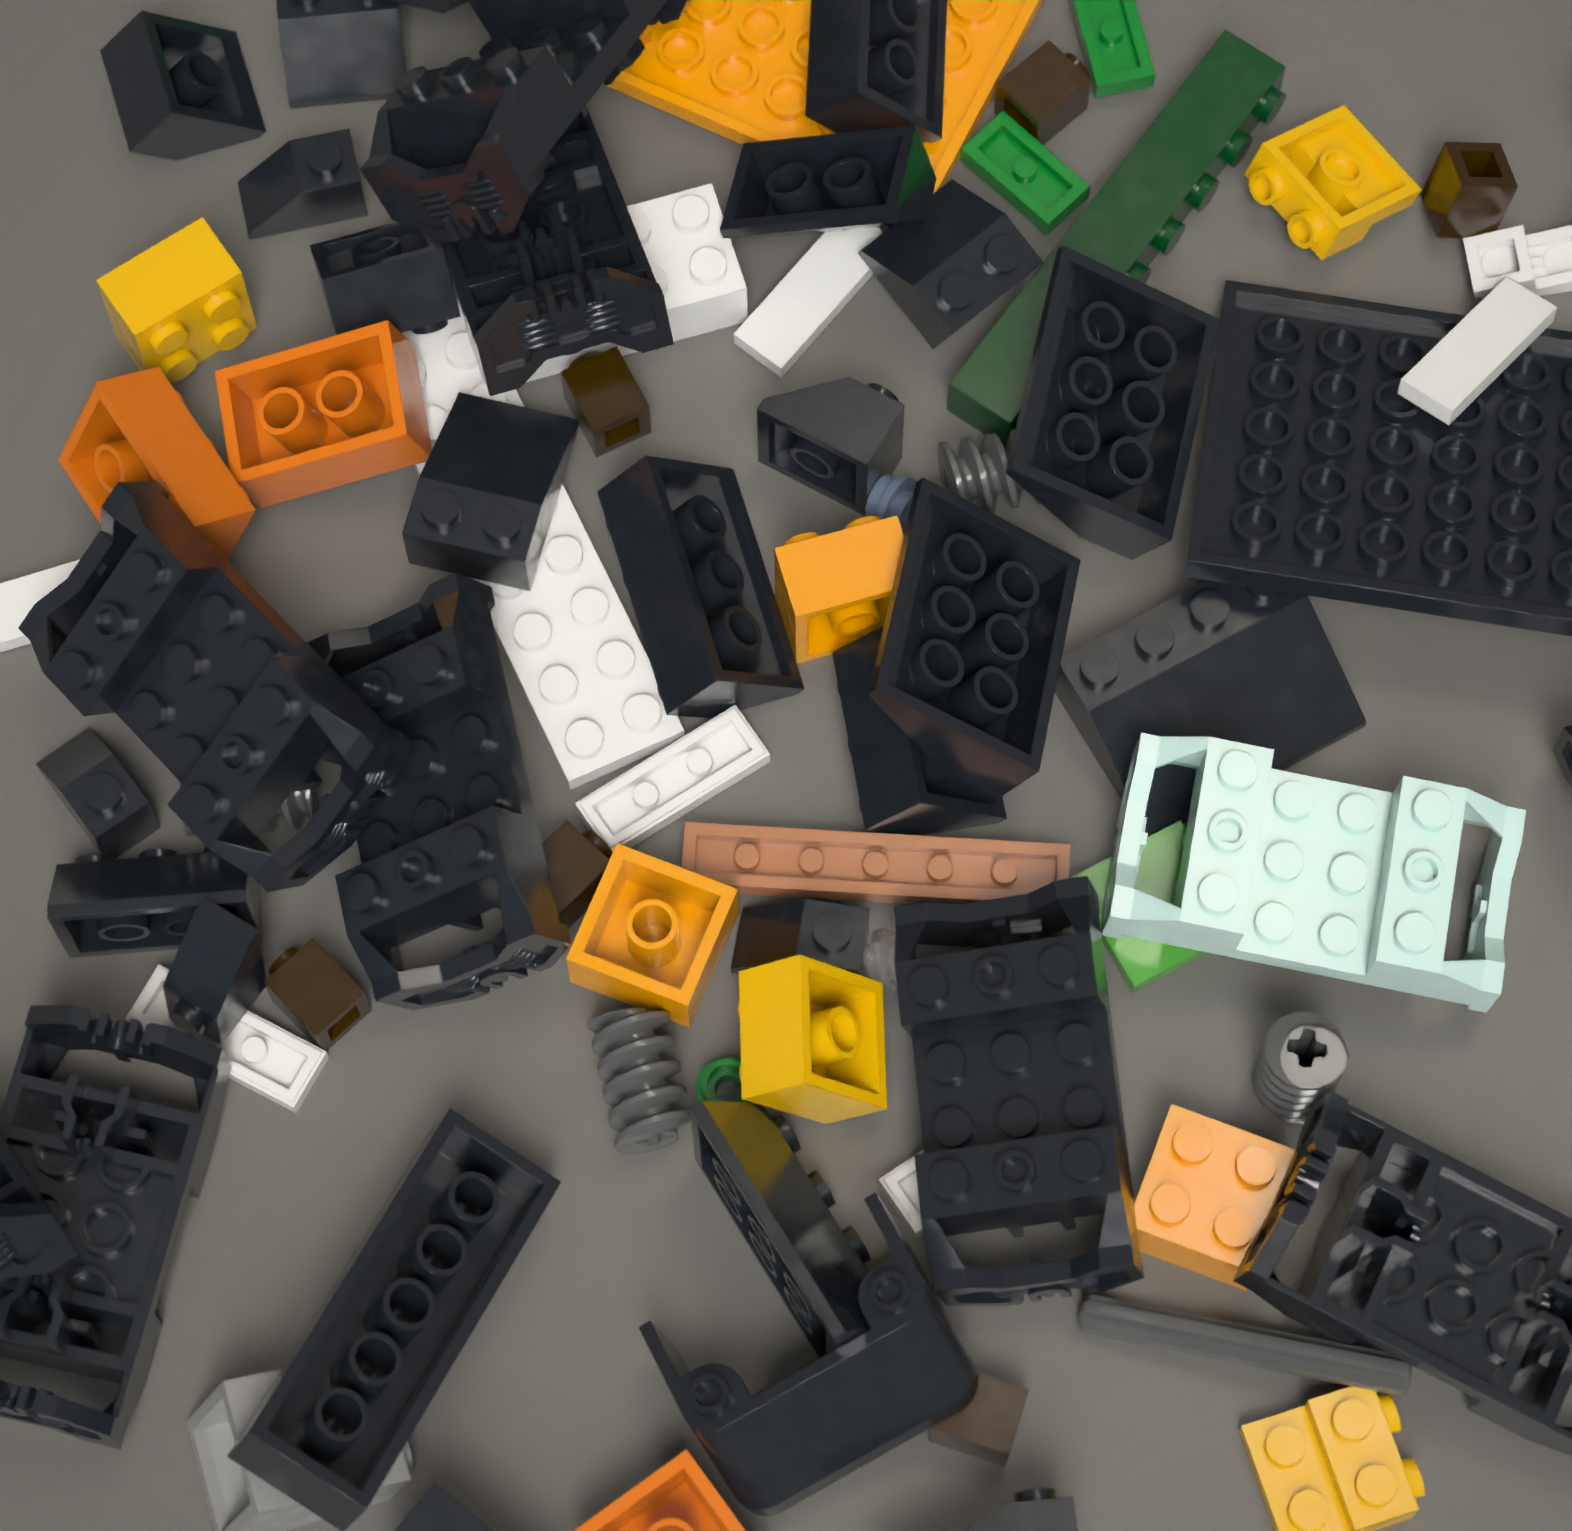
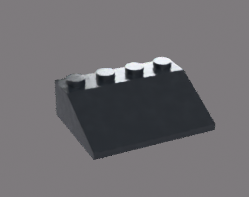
(1111, 405)
(974, 640)
(1214, 666)
(784, 1218)

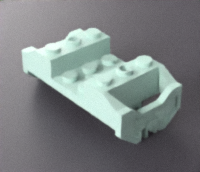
(1317, 872)

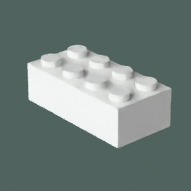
(689, 262)

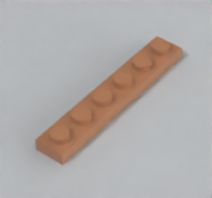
(869, 864)

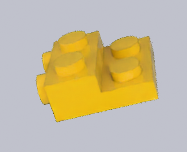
(1329, 182)
(1334, 1464)

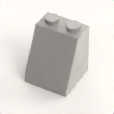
(234, 1494)

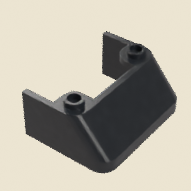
(839, 1407)

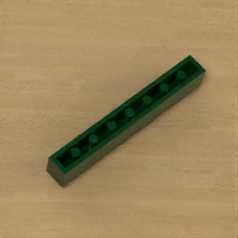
(1132, 214)

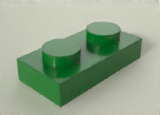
(1113, 45)
(1025, 172)

